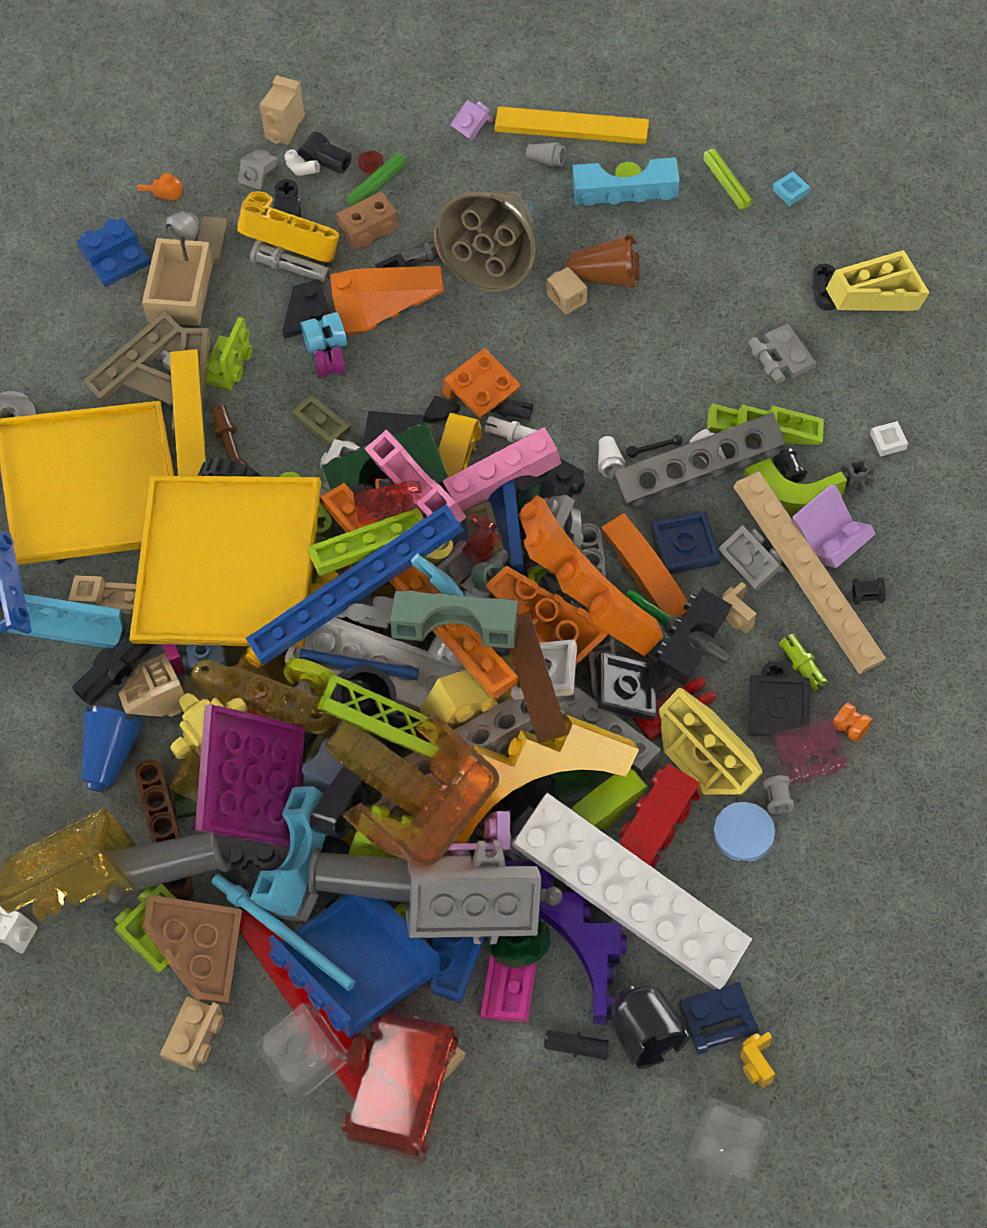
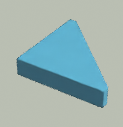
(437, 577)

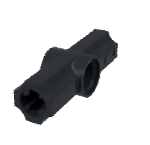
(109, 669)

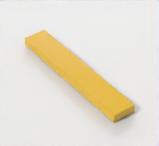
(571, 125)
(187, 412)

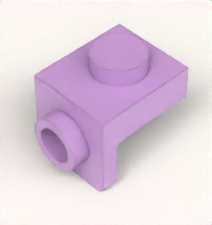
(471, 119)

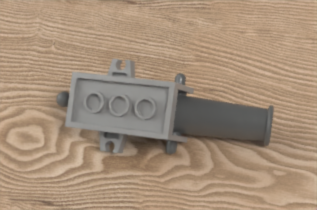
(446, 898)

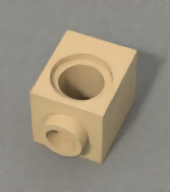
(566, 290)

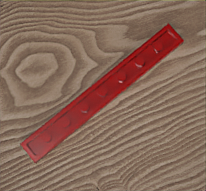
(258, 940)

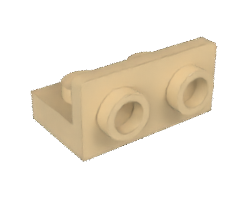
(192, 1032)

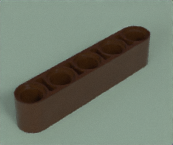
(536, 683)
(160, 816)

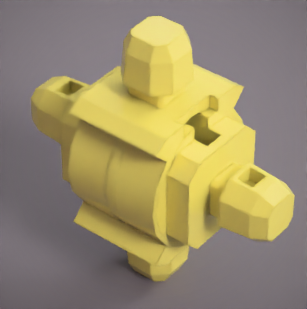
(193, 723)

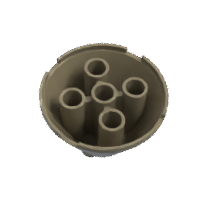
(486, 239)

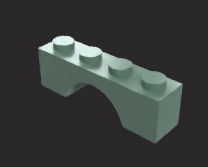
(419, 613)

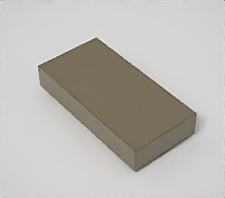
(214, 231)

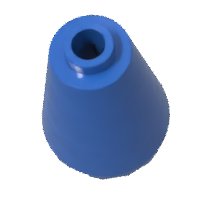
(106, 745)

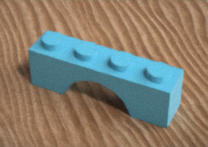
(595, 185)
(284, 888)

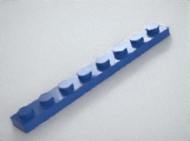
(353, 584)

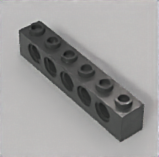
(764, 429)

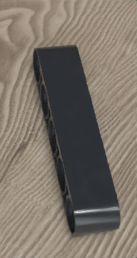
(348, 791)

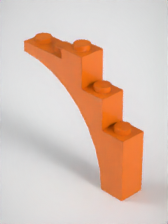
(579, 579)

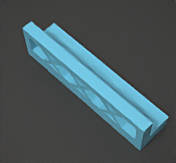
(74, 622)

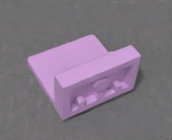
(830, 528)
(494, 829)

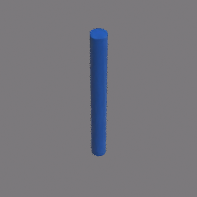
(347, 662)

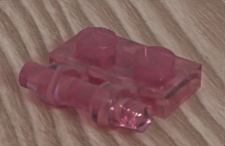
(806, 742)

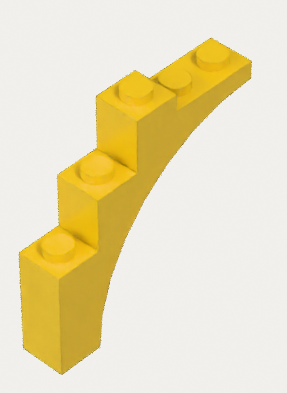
(584, 749)

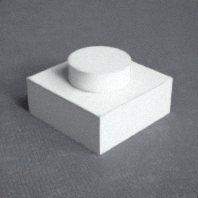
(889, 438)

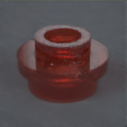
(370, 166)

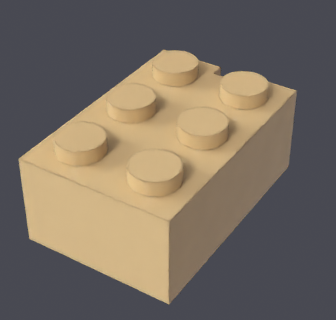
(178, 284)

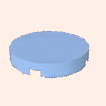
(744, 831)

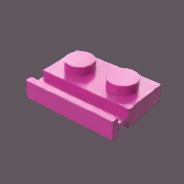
(508, 992)

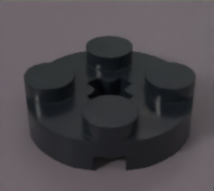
(247, 853)

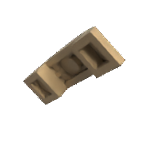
(96, 591)

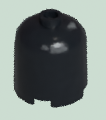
(370, 679)
(646, 1025)

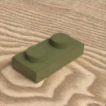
(320, 421)

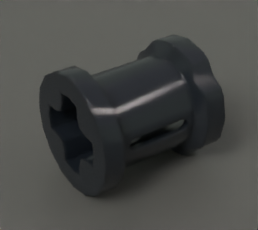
(790, 465)
(868, 590)

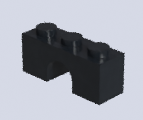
(679, 656)

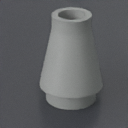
(548, 153)

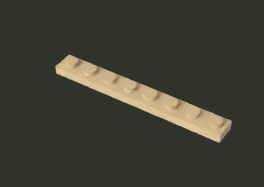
(809, 573)

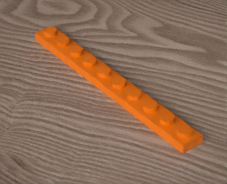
(461, 640)

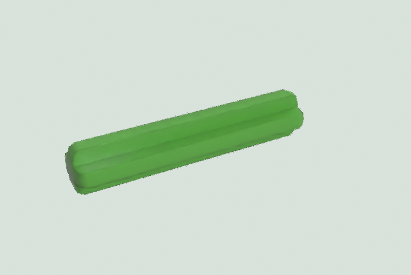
(377, 179)

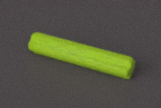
(727, 179)

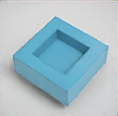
(791, 188)

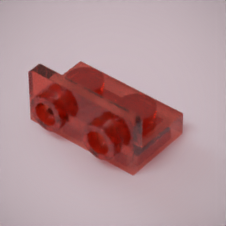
(386, 501)

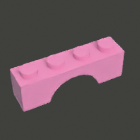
(527, 456)
(401, 467)

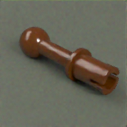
(226, 430)

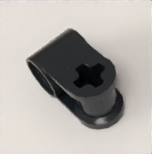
(287, 197)

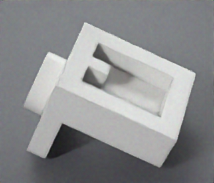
(16, 930)

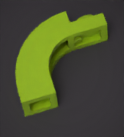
(791, 494)

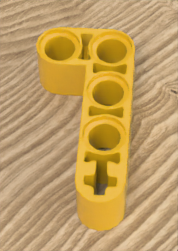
(285, 230)
(458, 442)

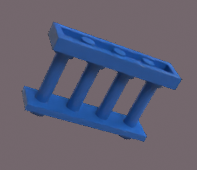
(11, 589)

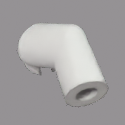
(299, 166)

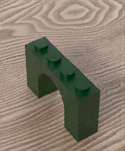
(359, 466)

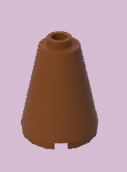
(608, 263)

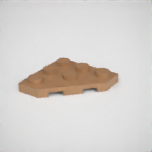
(196, 943)

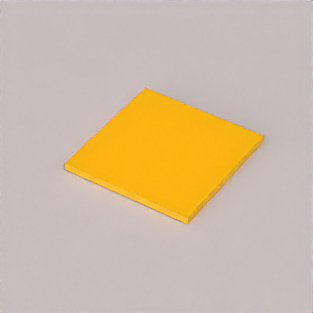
(81, 479)
(222, 557)

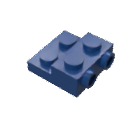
(113, 251)

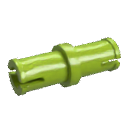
(803, 662)

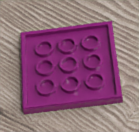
(247, 775)

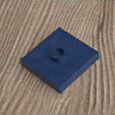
(685, 542)

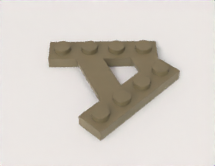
(129, 363)

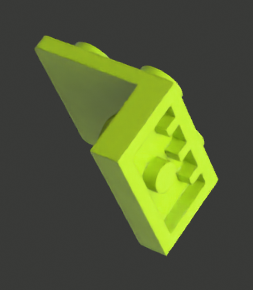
(228, 357)

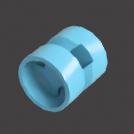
(314, 335)

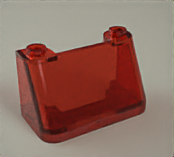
(401, 1085)

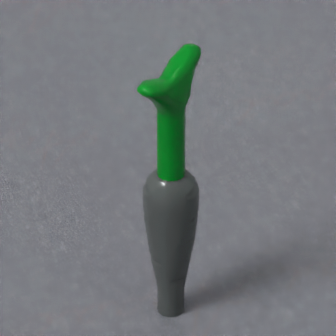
(697, 639)

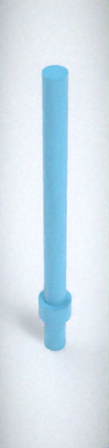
(240, 897)

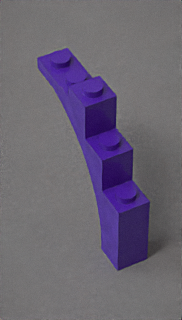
(593, 942)

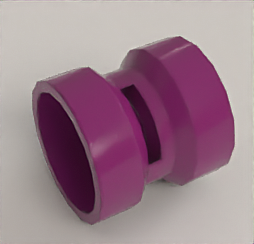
(329, 362)

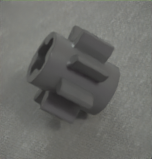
(858, 474)

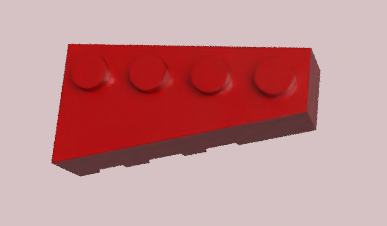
(659, 813)

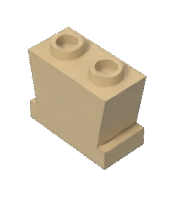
(282, 110)

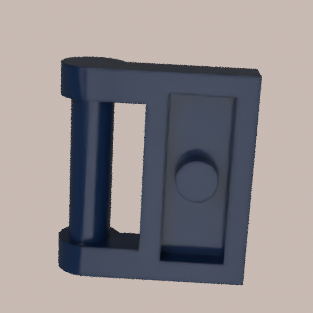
(716, 1008)

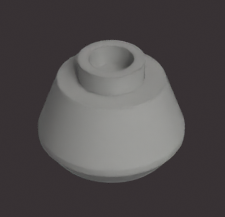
(182, 226)

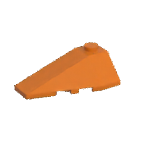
(550, 614)

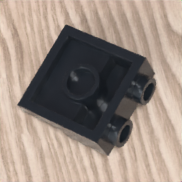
(559, 481)

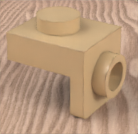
(740, 614)

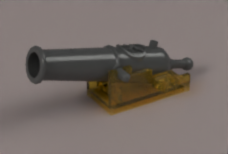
(99, 864)

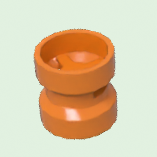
(852, 722)

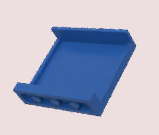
(370, 946)

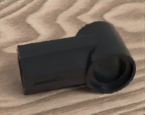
(318, 148)

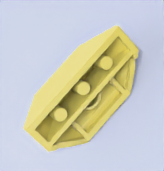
(706, 746)

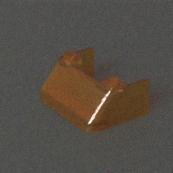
(465, 787)

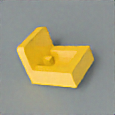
(756, 1066)

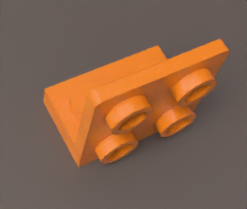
(480, 383)

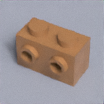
(368, 220)

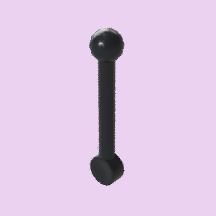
(632, 450)

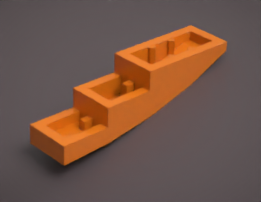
(644, 566)

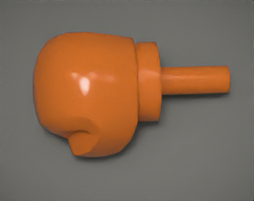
(166, 187)

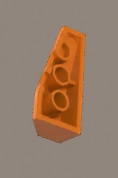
(376, 294)

